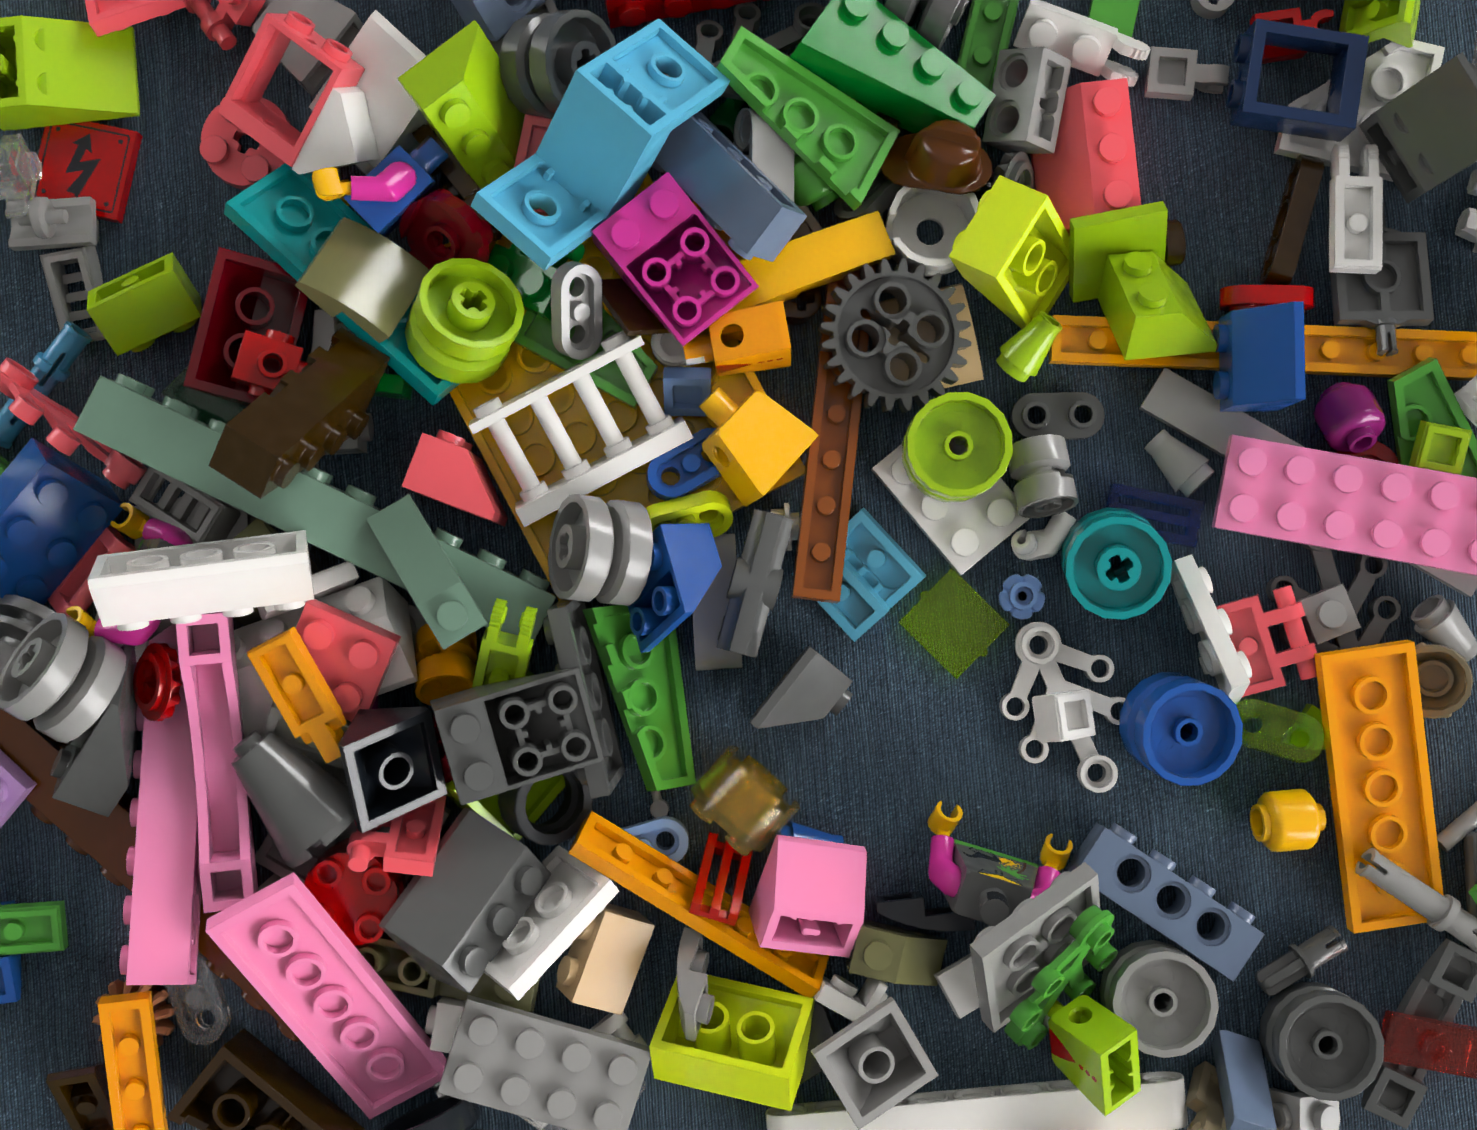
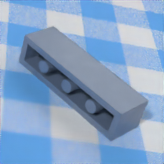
(729, 189)

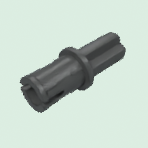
(1300, 961)

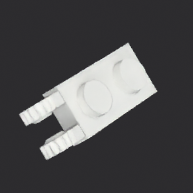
(1079, 40)
(1355, 212)

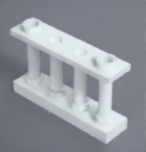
(579, 475)

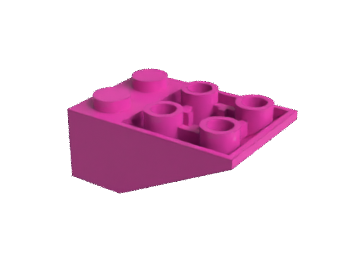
(673, 259)

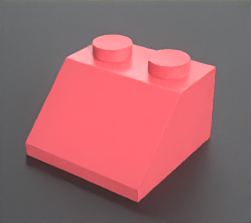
(454, 476)

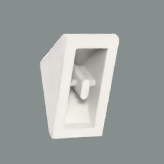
(340, 134)

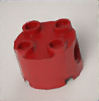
(354, 898)

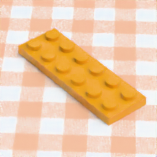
(1378, 775)

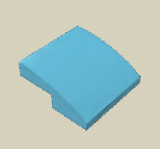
(873, 578)

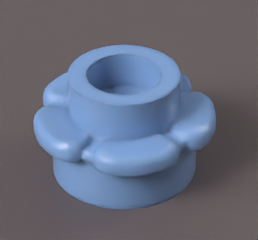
(1009, 596)

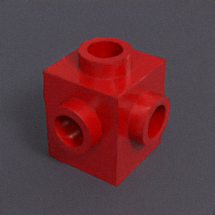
(258, 348)

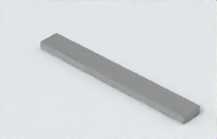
(1199, 417)

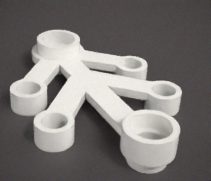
(1047, 666)

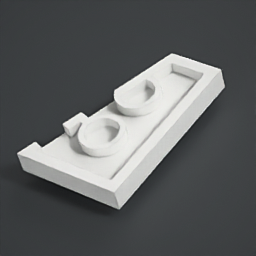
(1201, 616)

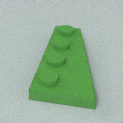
(814, 118)

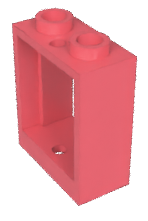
(243, 97)

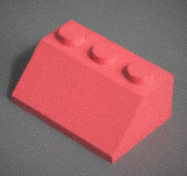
(1093, 153)

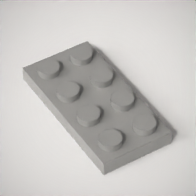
(543, 1068)

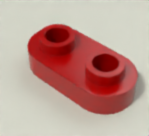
(1251, 296)

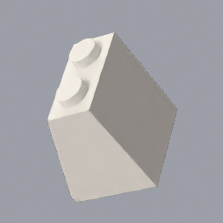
(392, 112)

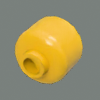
(1287, 820)

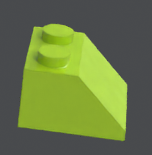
(1151, 308)

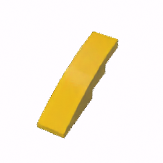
(818, 260)

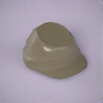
(1443, 680)

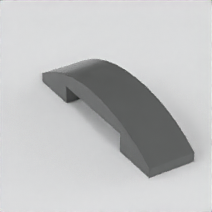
(1434, 994)

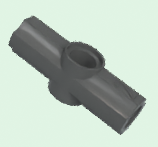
(755, 583)

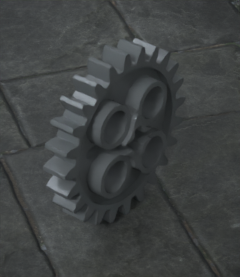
(917, 301)

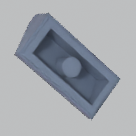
(1242, 1082)

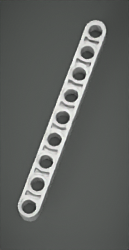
(1006, 1107)

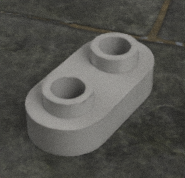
(576, 308)

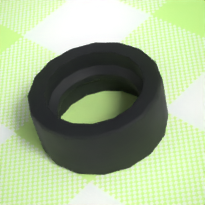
(561, 826)

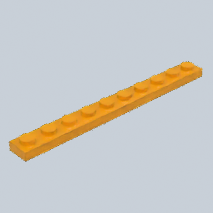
(1327, 350)

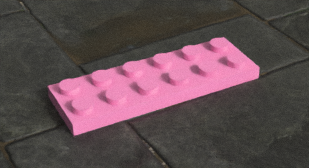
(1348, 504)
(328, 995)

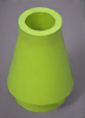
(1029, 347)

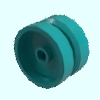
(1132, 585)

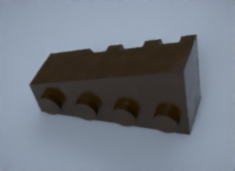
(301, 416)

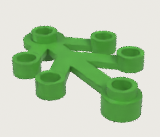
(1091, 934)

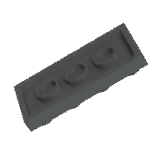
(575, 647)

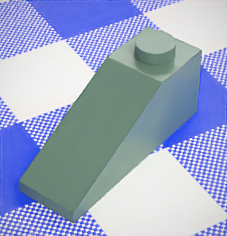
(426, 572)

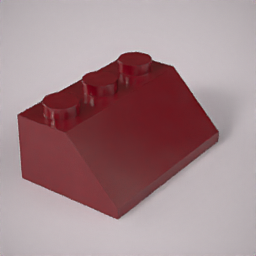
(240, 297)

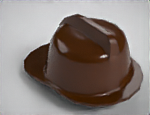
(940, 159)

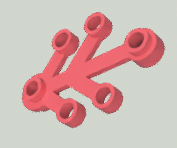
(29, 406)

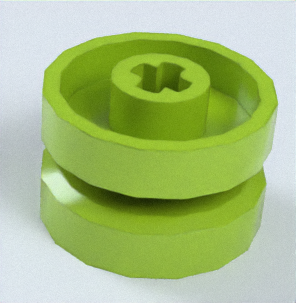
(464, 320)
(971, 423)

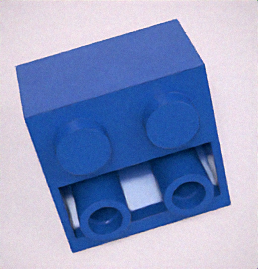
(679, 576)

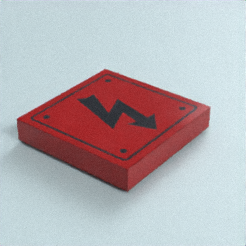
(90, 162)

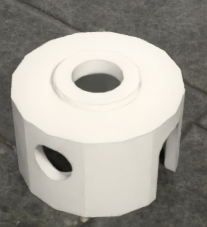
(917, 205)

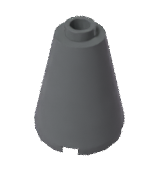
(292, 796)

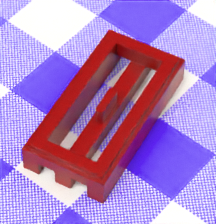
(728, 853)

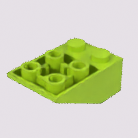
(64, 73)

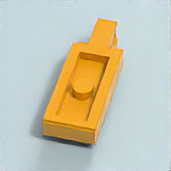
(300, 691)

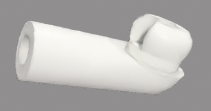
(1044, 542)

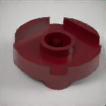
(453, 218)

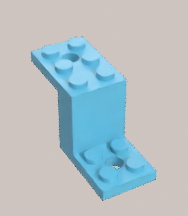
(600, 142)

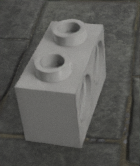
(1028, 100)

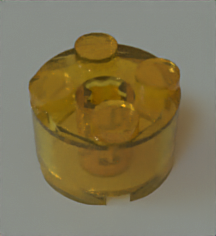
(743, 801)

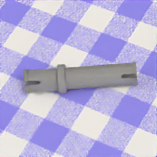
(1440, 910)

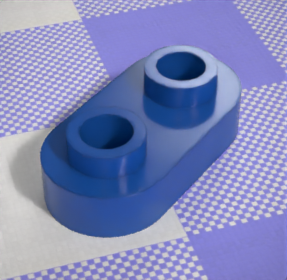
(687, 464)

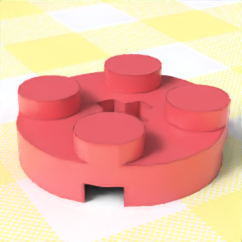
(222, 151)

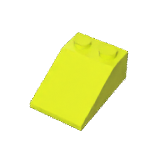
(1015, 251)

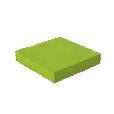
(1108, 233)

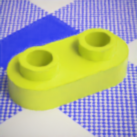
(699, 507)

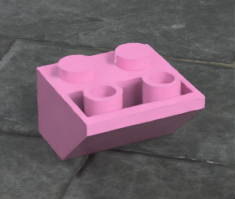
(810, 896)

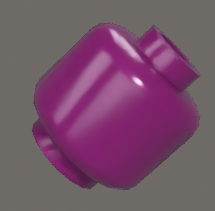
(1349, 417)

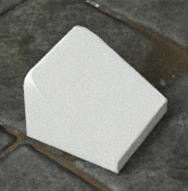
(1063, 716)

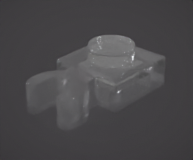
(18, 175)

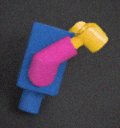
(388, 187)

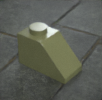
(896, 954)

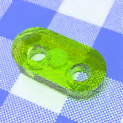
(1277, 730)

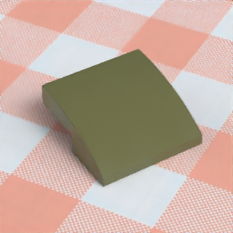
(363, 278)

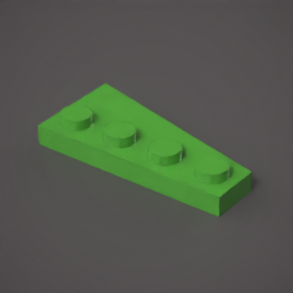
(647, 697)

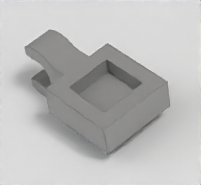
(1175, 74)

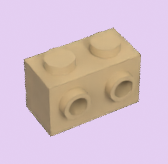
(605, 959)

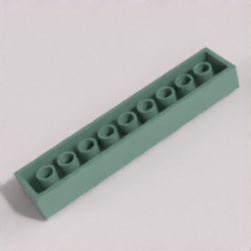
(180, 446)

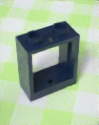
(1344, 87)

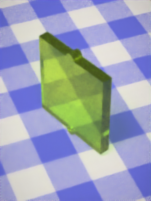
(953, 623)

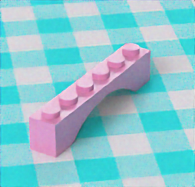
(216, 727)

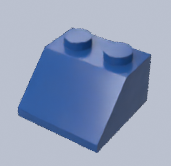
(1260, 358)

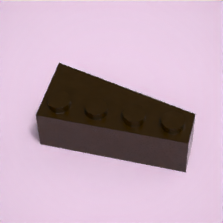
(256, 1090)

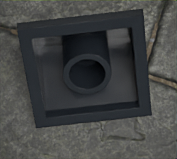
(391, 763)

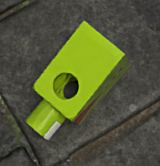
(1095, 1051)

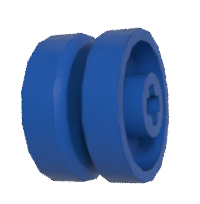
(1181, 728)

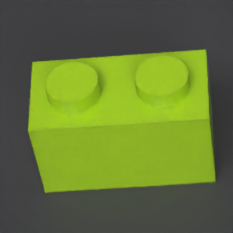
(145, 305)

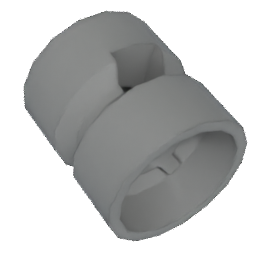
(1040, 468)

